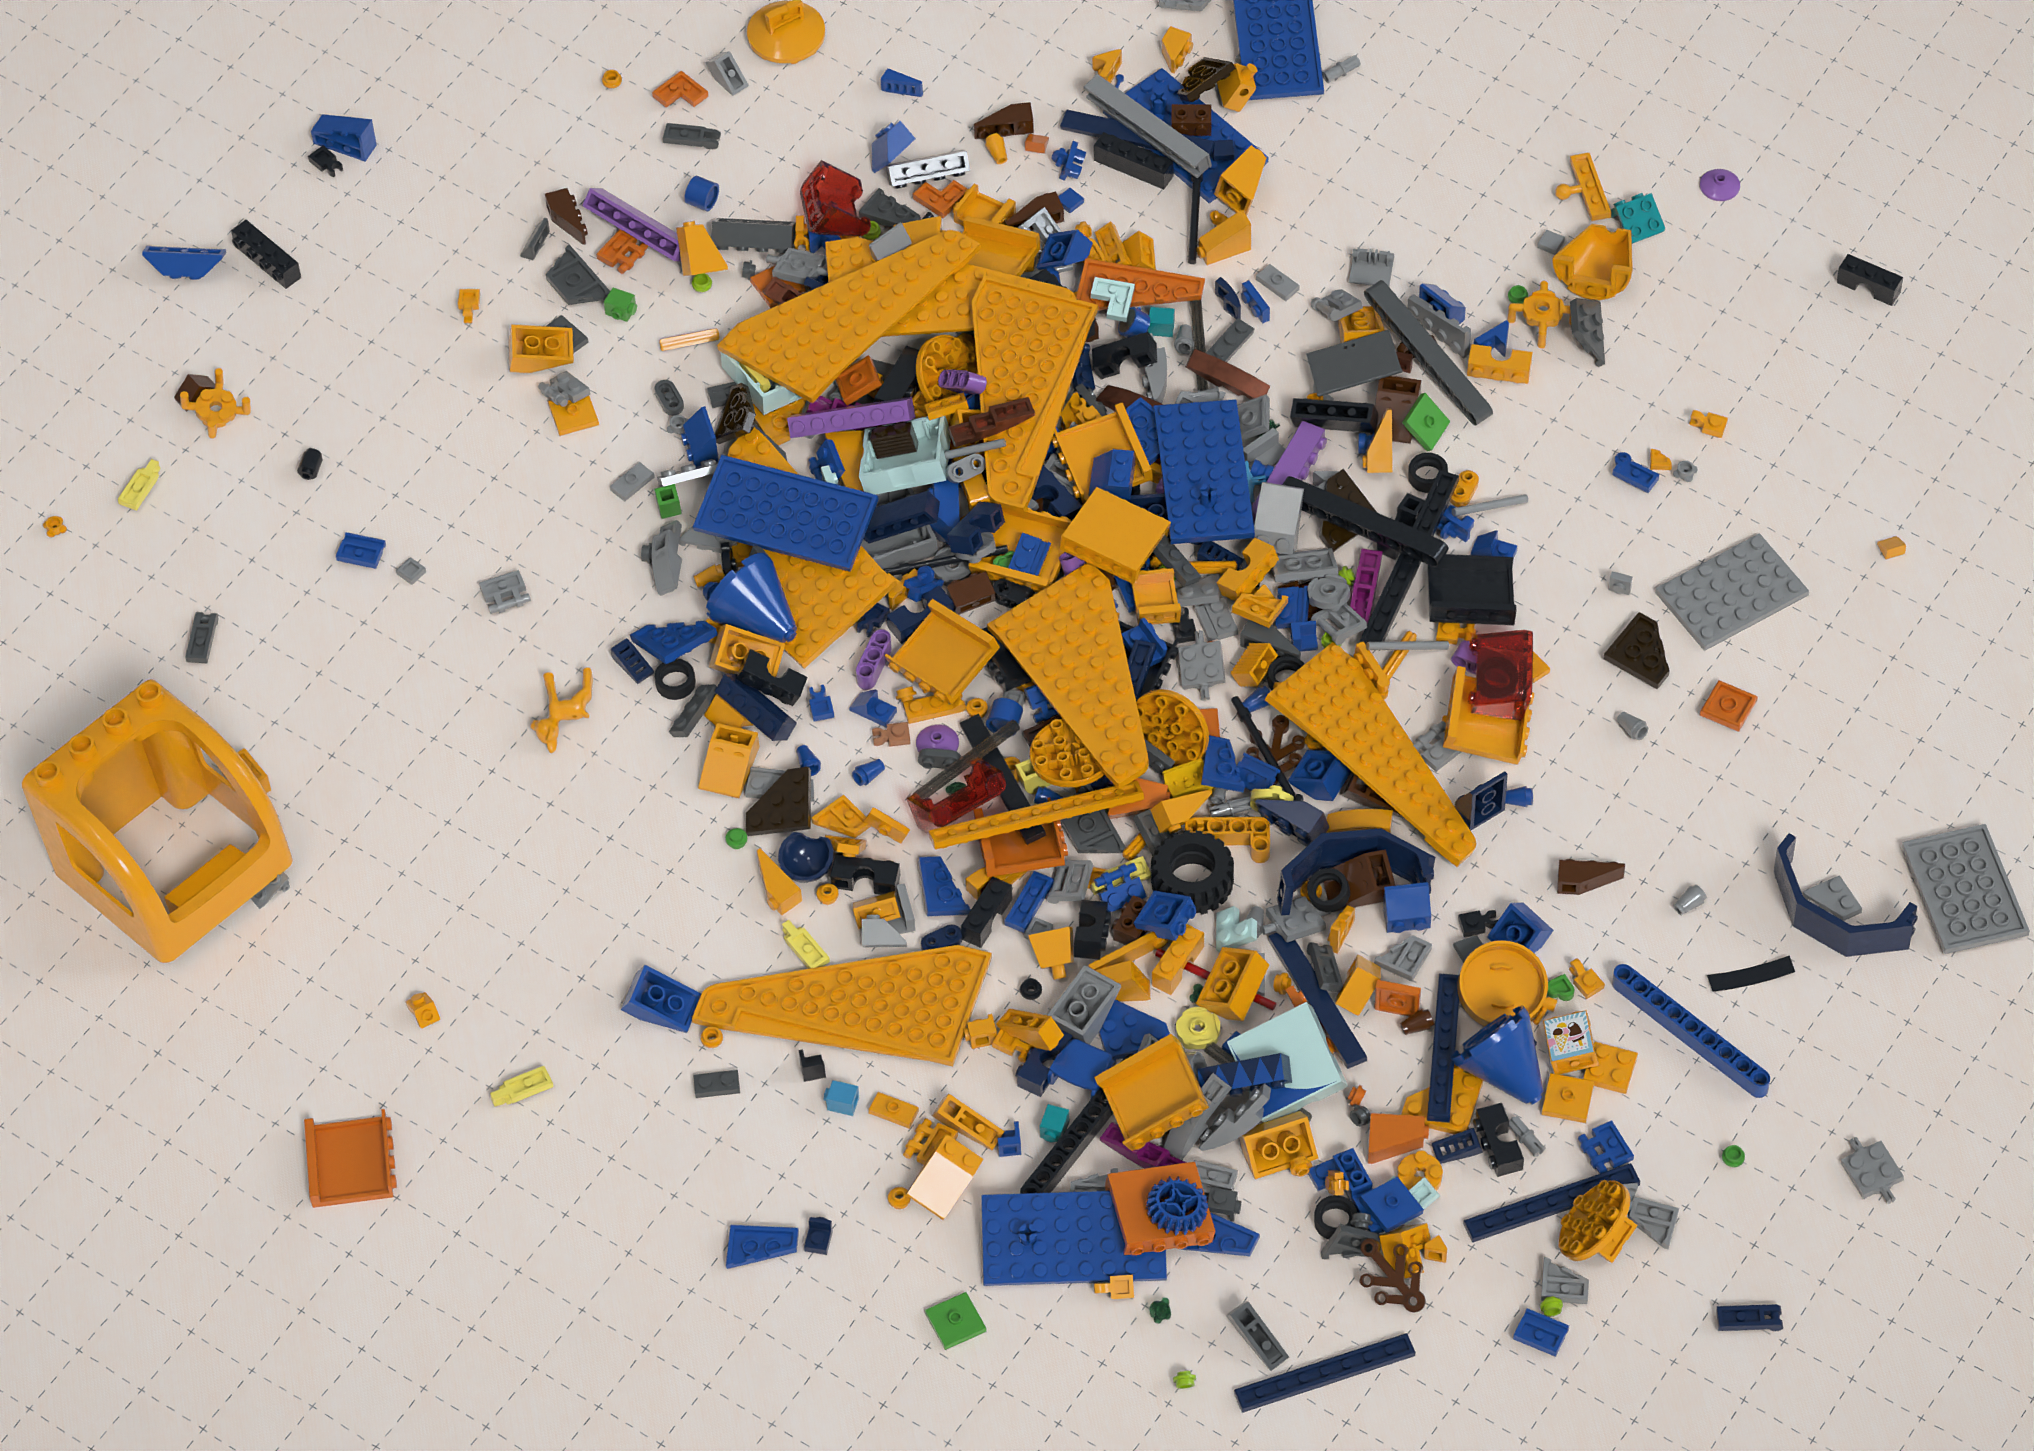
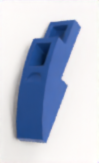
(1358, 1182)

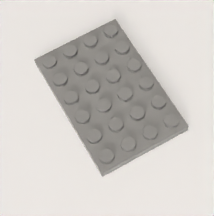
(1732, 592)
(1965, 889)

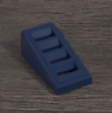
(1222, 553)
(623, 651)
(1467, 1151)

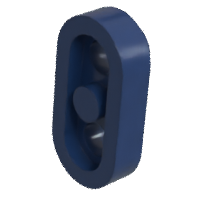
(942, 938)

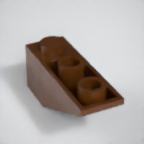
(1009, 121)
(563, 213)
(1584, 876)

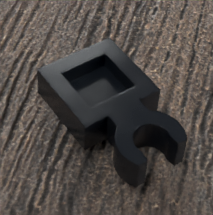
(325, 159)
(728, 562)
(1185, 628)
(1475, 923)

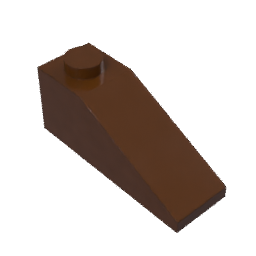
(1048, 200)
(1361, 793)

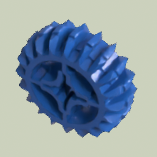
(1181, 1200)

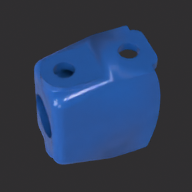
(1080, 1064)

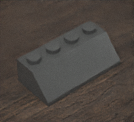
(753, 234)

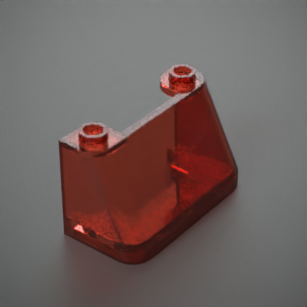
(829, 202)
(1502, 673)
(982, 785)

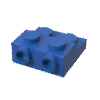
(1166, 914)

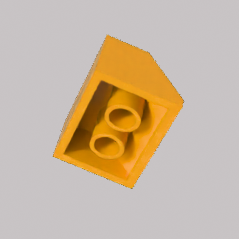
(1233, 983)
(1276, 1143)

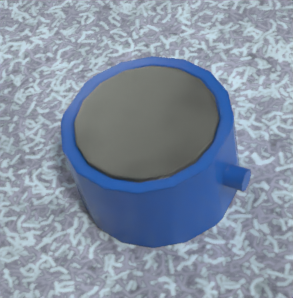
(1136, 323)

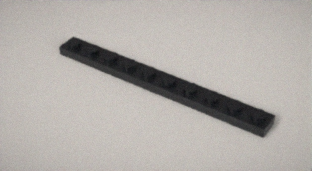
(1406, 566)

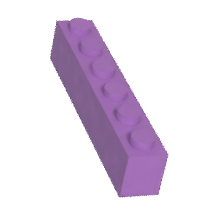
(633, 222)
(851, 417)
(1297, 457)

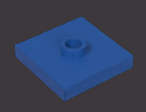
(1391, 1204)

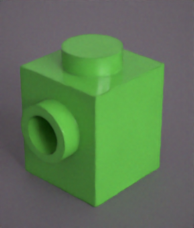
(620, 304)
(668, 501)

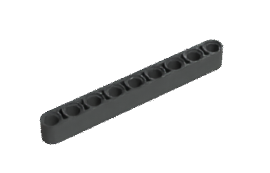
(1428, 352)

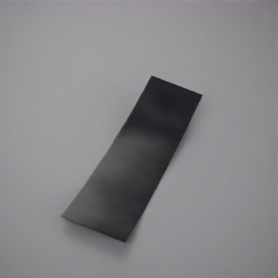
(1751, 975)

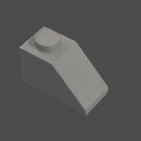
(727, 72)
(880, 933)

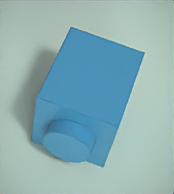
(842, 1097)

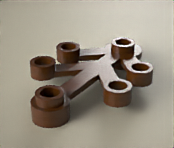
(1279, 730)
(1395, 1277)

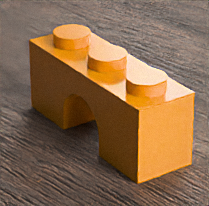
(1514, 369)
(1260, 559)
(1169, 969)

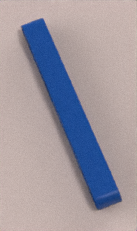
(1698, 1037)

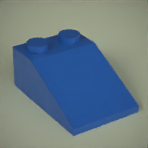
(661, 1000)

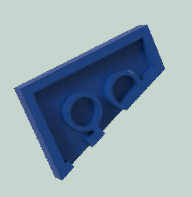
(1220, 766)
(939, 890)
(1229, 1239)
(759, 1243)

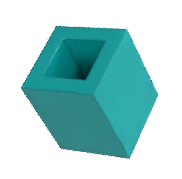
(1161, 321)
(1054, 1123)

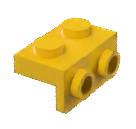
(1185, 779)

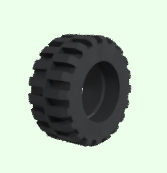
(1200, 850)

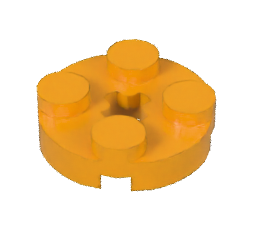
(1420, 1162)

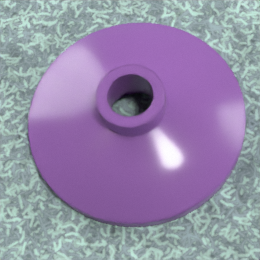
(1719, 184)
(948, 738)

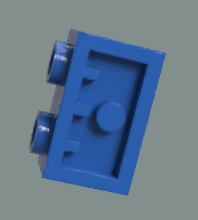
(1145, 632)

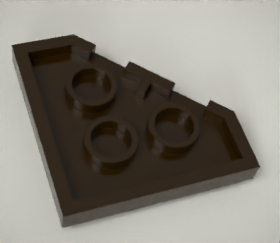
(1203, 77)
(737, 415)
(1344, 487)
(1640, 651)
(783, 806)

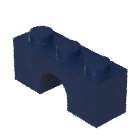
(1062, 501)
(966, 535)
(904, 623)
(1033, 1074)

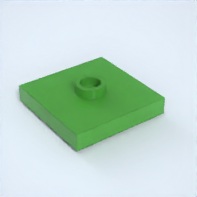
(1426, 422)
(955, 1320)

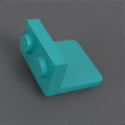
(1639, 216)

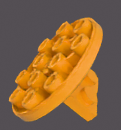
(786, 31)
(941, 354)
(1173, 725)
(1061, 757)
(1597, 1223)

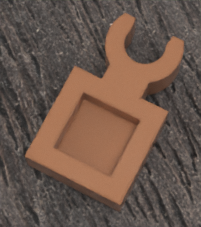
(896, 735)

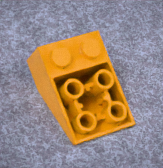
(729, 760)

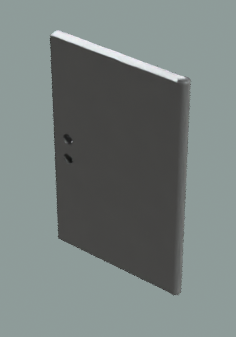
(1350, 366)

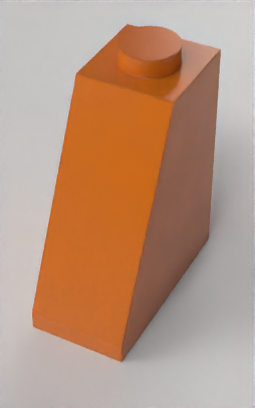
(1153, 794)
(1395, 1135)

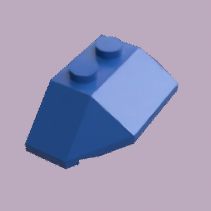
(183, 262)
(948, 513)

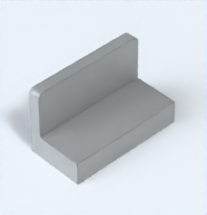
(1265, 449)
(906, 922)

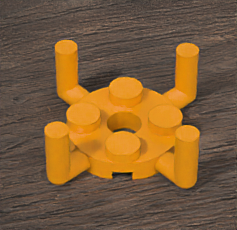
(1537, 317)
(213, 397)

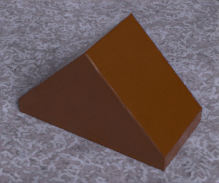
(194, 386)

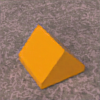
(1435, 1250)

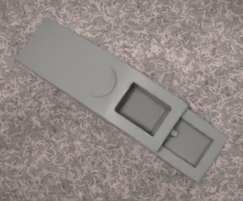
(1156, 377)
(665, 560)
(1231, 1124)
(1184, 1137)

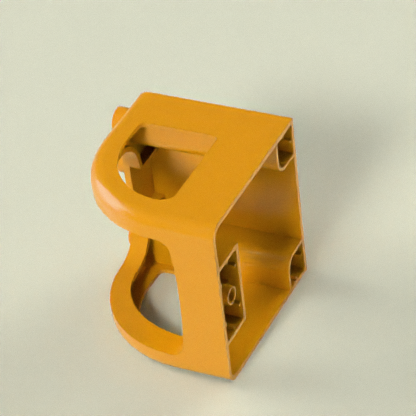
(115, 772)

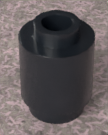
(310, 464)

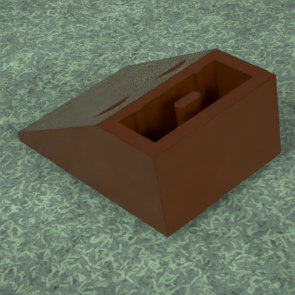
(1400, 396)
(1366, 878)

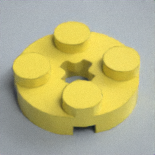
(1273, 793)
(1194, 1039)

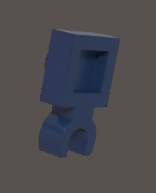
(874, 617)

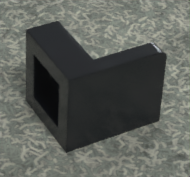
(812, 1067)

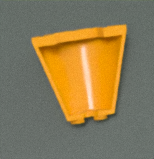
(1596, 262)

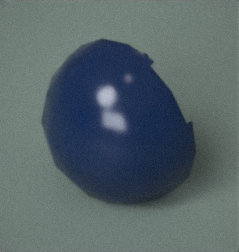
(805, 857)

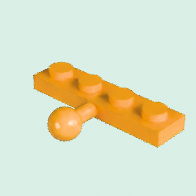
(1588, 186)

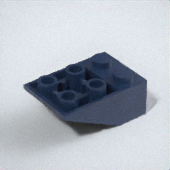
(1294, 818)

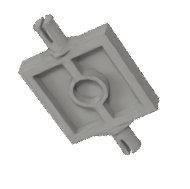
(797, 265)
(1201, 665)
(1301, 922)
(1872, 1170)

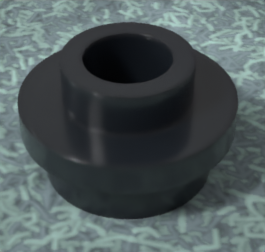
(1031, 984)

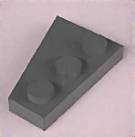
(886, 210)

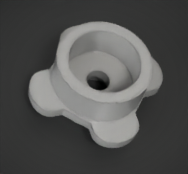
(676, 424)
(1689, 469)

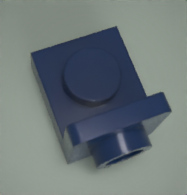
(818, 1235)

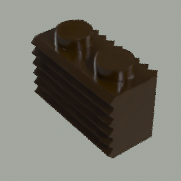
(894, 440)

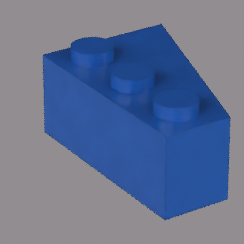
(345, 135)

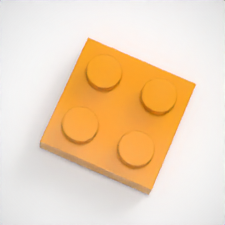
(1614, 1068)

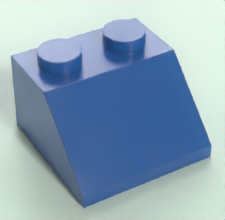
(890, 144)
(1064, 249)
(1442, 301)
(699, 438)
(1114, 473)
(1319, 775)
(1407, 907)
(1521, 926)

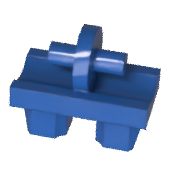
(1066, 159)
(1454, 527)
(922, 583)

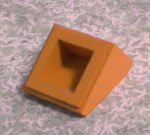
(1036, 143)

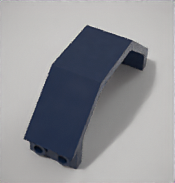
(1338, 847)
(1831, 930)

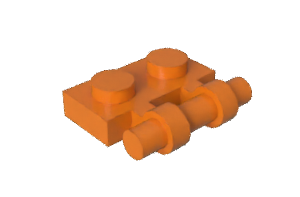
(616, 248)

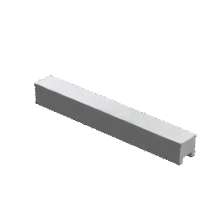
(1147, 126)

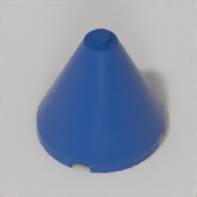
(753, 601)
(1505, 1056)

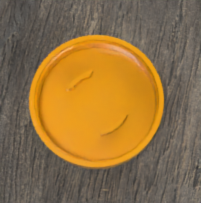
(1500, 979)

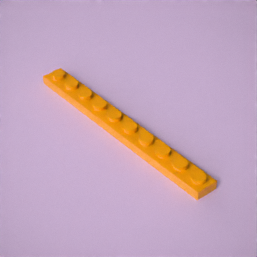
(1035, 815)

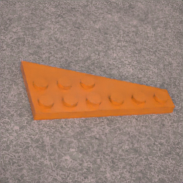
(1150, 285)

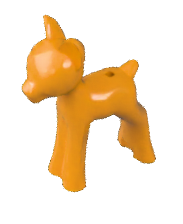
(568, 709)

